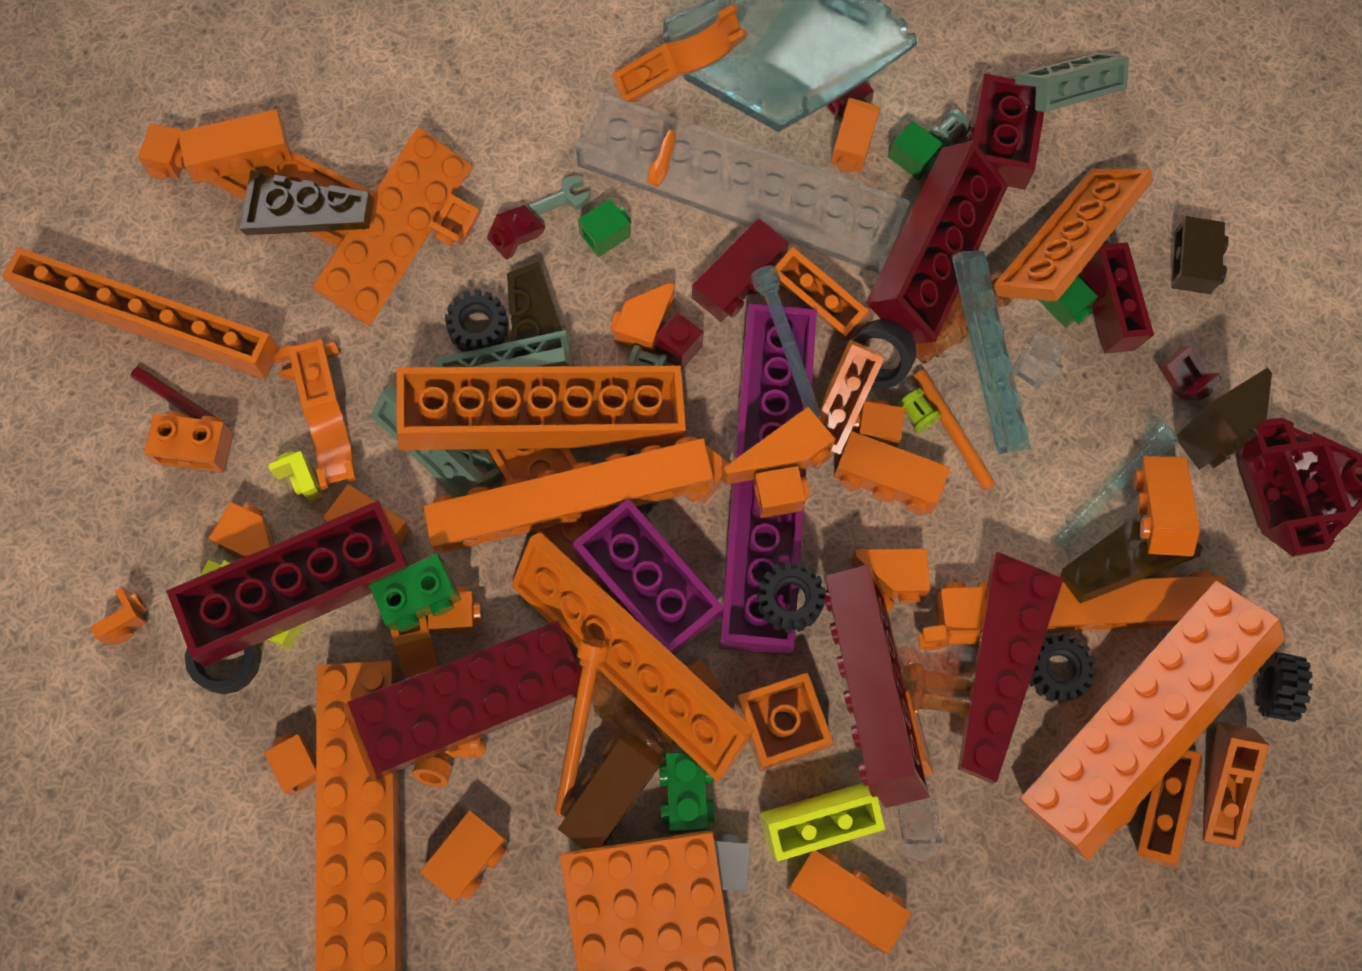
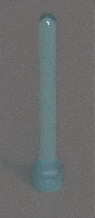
(766, 282)
(1159, 439)

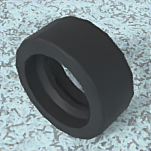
(900, 339)
(230, 685)

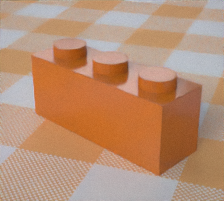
(234, 146)
(821, 293)
(849, 390)
(891, 473)
(1167, 506)
(1170, 812)
(850, 900)

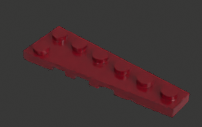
(1010, 641)

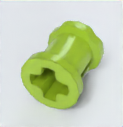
(919, 410)

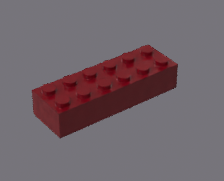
(947, 218)
(286, 584)
(876, 688)
(463, 700)

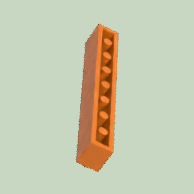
(141, 313)
(568, 495)
(1136, 605)

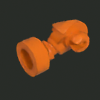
(437, 770)

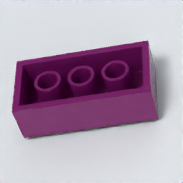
(647, 577)

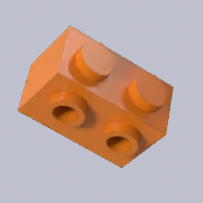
(188, 442)

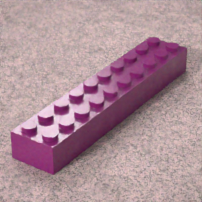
(757, 543)

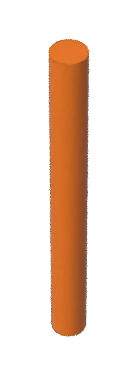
(954, 430)

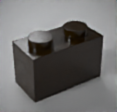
(1199, 255)

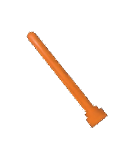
(591, 658)

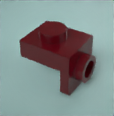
(513, 229)
(1187, 375)

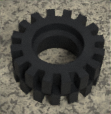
(476, 304)
(798, 576)
(1081, 665)
(1284, 687)

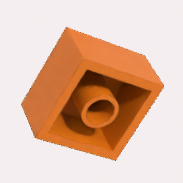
(784, 722)

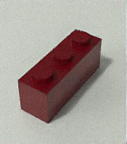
(729, 279)
(1120, 303)

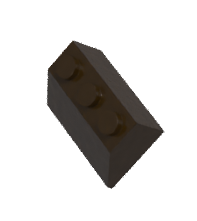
(1227, 422)

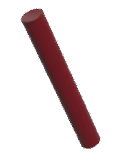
(169, 393)

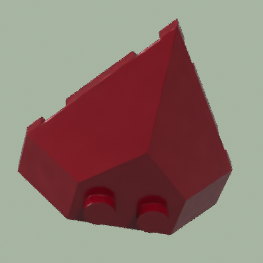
(1301, 486)

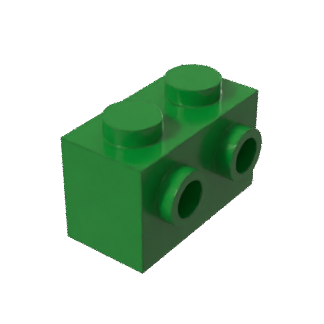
(415, 593)
(686, 794)

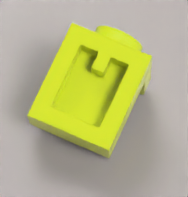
(303, 478)

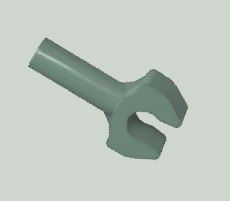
(564, 197)

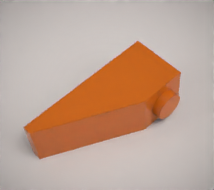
(798, 443)
(1232, 782)

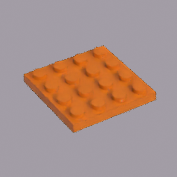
(648, 906)

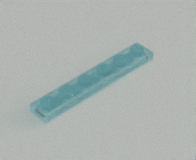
(991, 352)

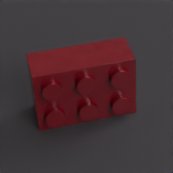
(1007, 128)

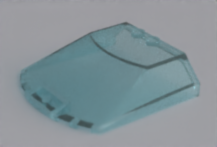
(794, 53)

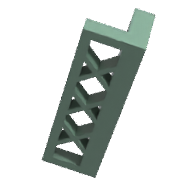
(1076, 80)
(536, 358)
(450, 467)

